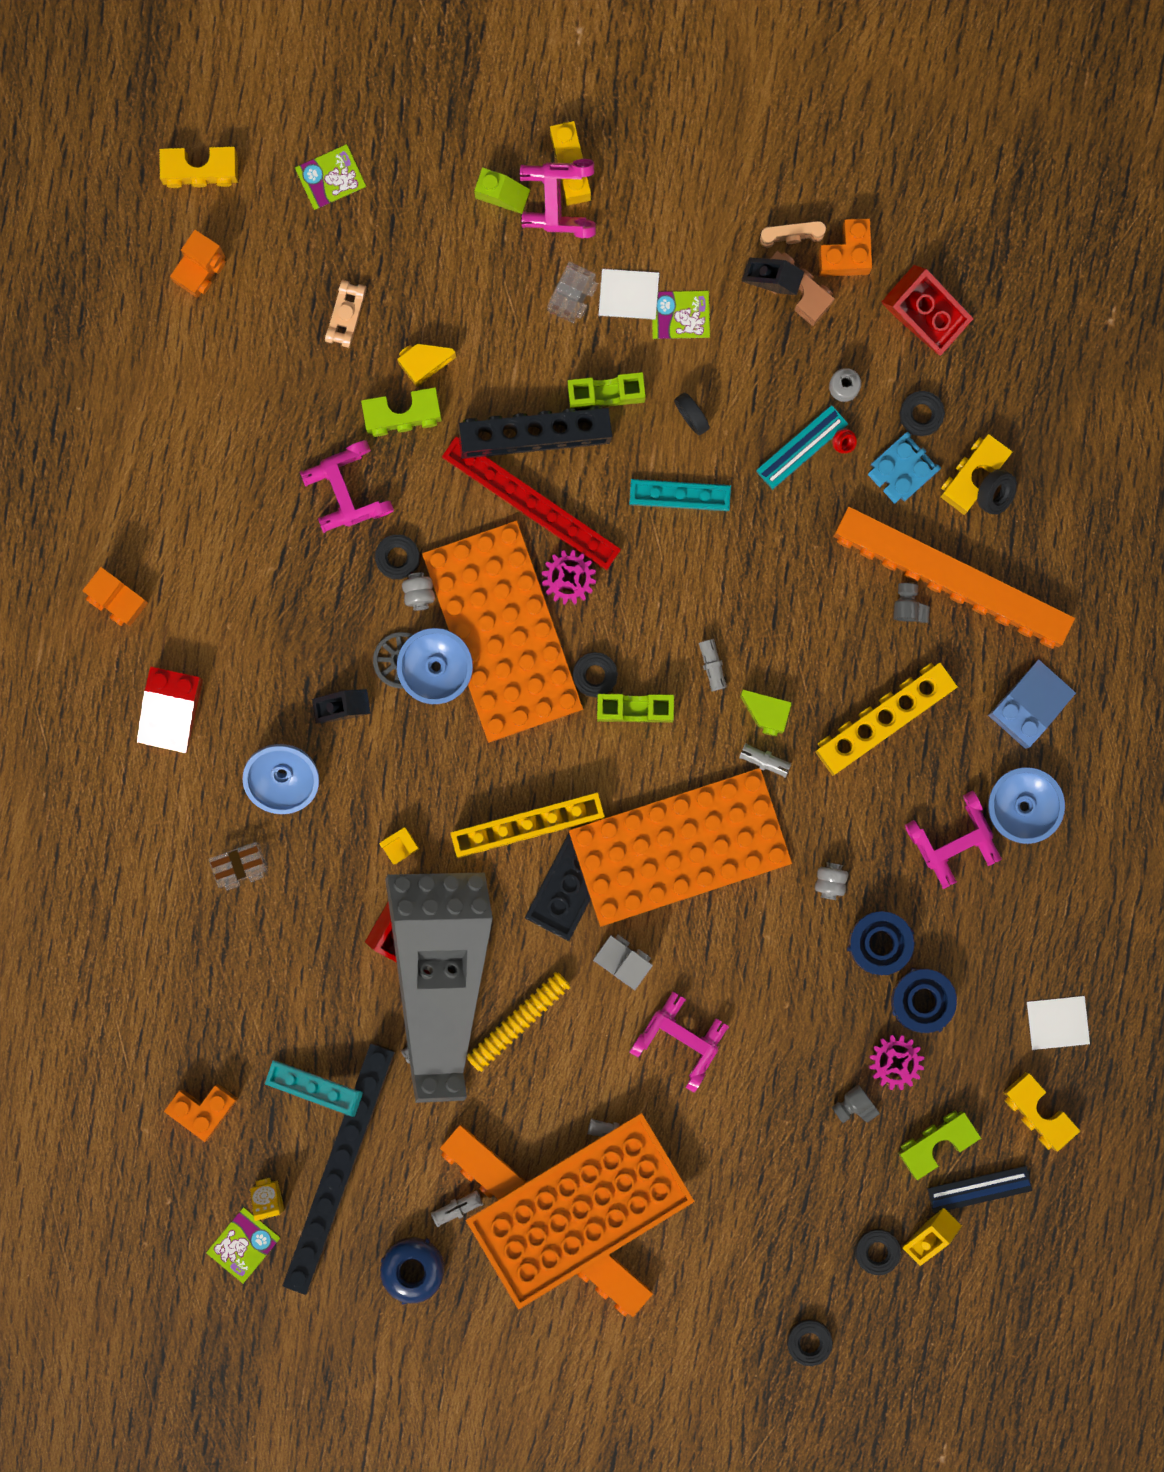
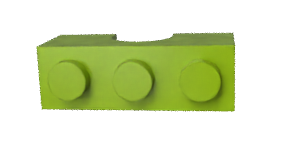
(612, 392)
(423, 412)
(635, 708)
(918, 1154)

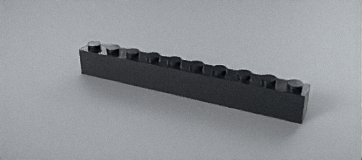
(338, 1171)

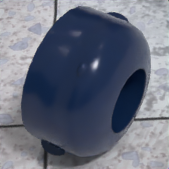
(901, 938)
(944, 996)
(407, 1249)

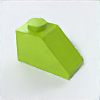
(501, 191)
(767, 711)

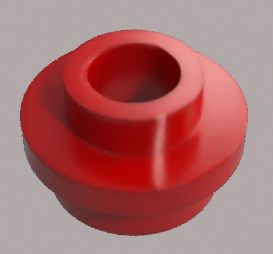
(848, 444)

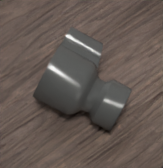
(907, 608)
(855, 1102)

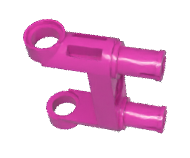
(550, 176)
(330, 470)
(938, 858)
(705, 1045)

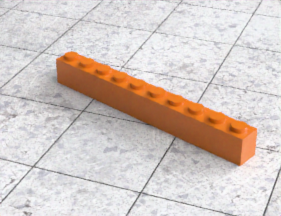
(954, 578)
(500, 1179)

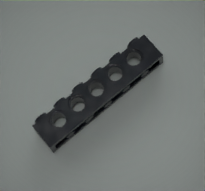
(472, 446)

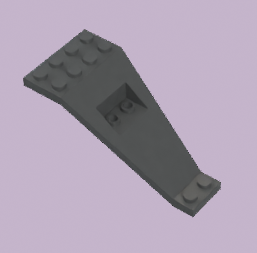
(438, 927)

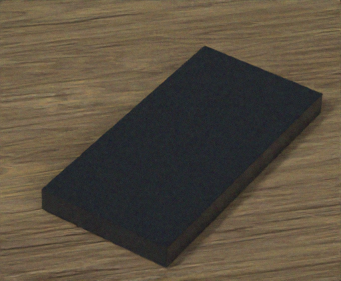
(562, 895)

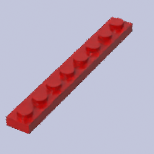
(534, 506)

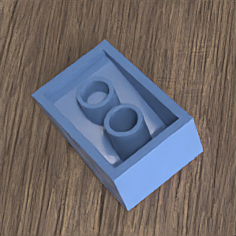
(1032, 704)

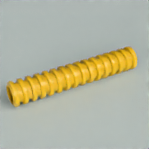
(518, 1021)

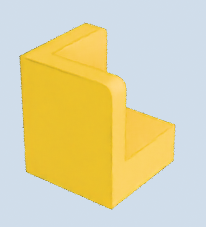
(399, 846)

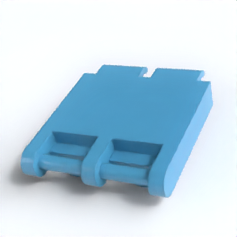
(902, 469)

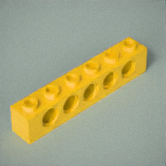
(941, 686)
(527, 825)

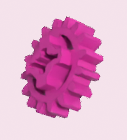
(559, 584)
(902, 1071)

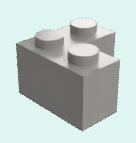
(623, 962)

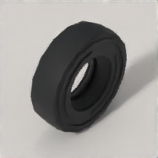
(929, 400)
(692, 413)
(988, 488)
(387, 545)
(600, 660)
(888, 1263)
(825, 1346)

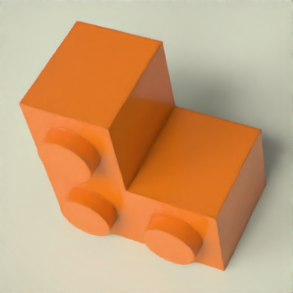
(852, 256)
(199, 264)
(112, 594)
(203, 1117)

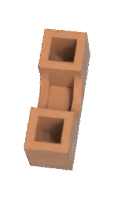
(815, 298)

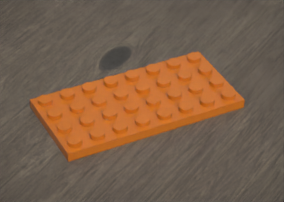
(503, 619)
(680, 847)
(579, 1211)

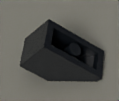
(773, 275)
(341, 706)

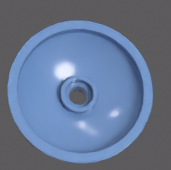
(416, 662)
(278, 791)
(1044, 803)

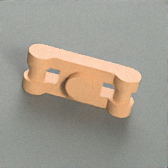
(792, 233)
(346, 313)

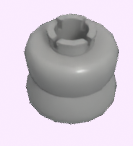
(842, 393)
(418, 591)
(831, 881)

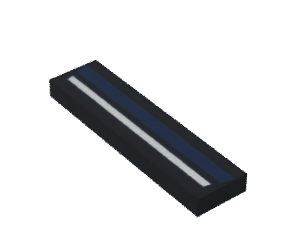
(979, 1189)

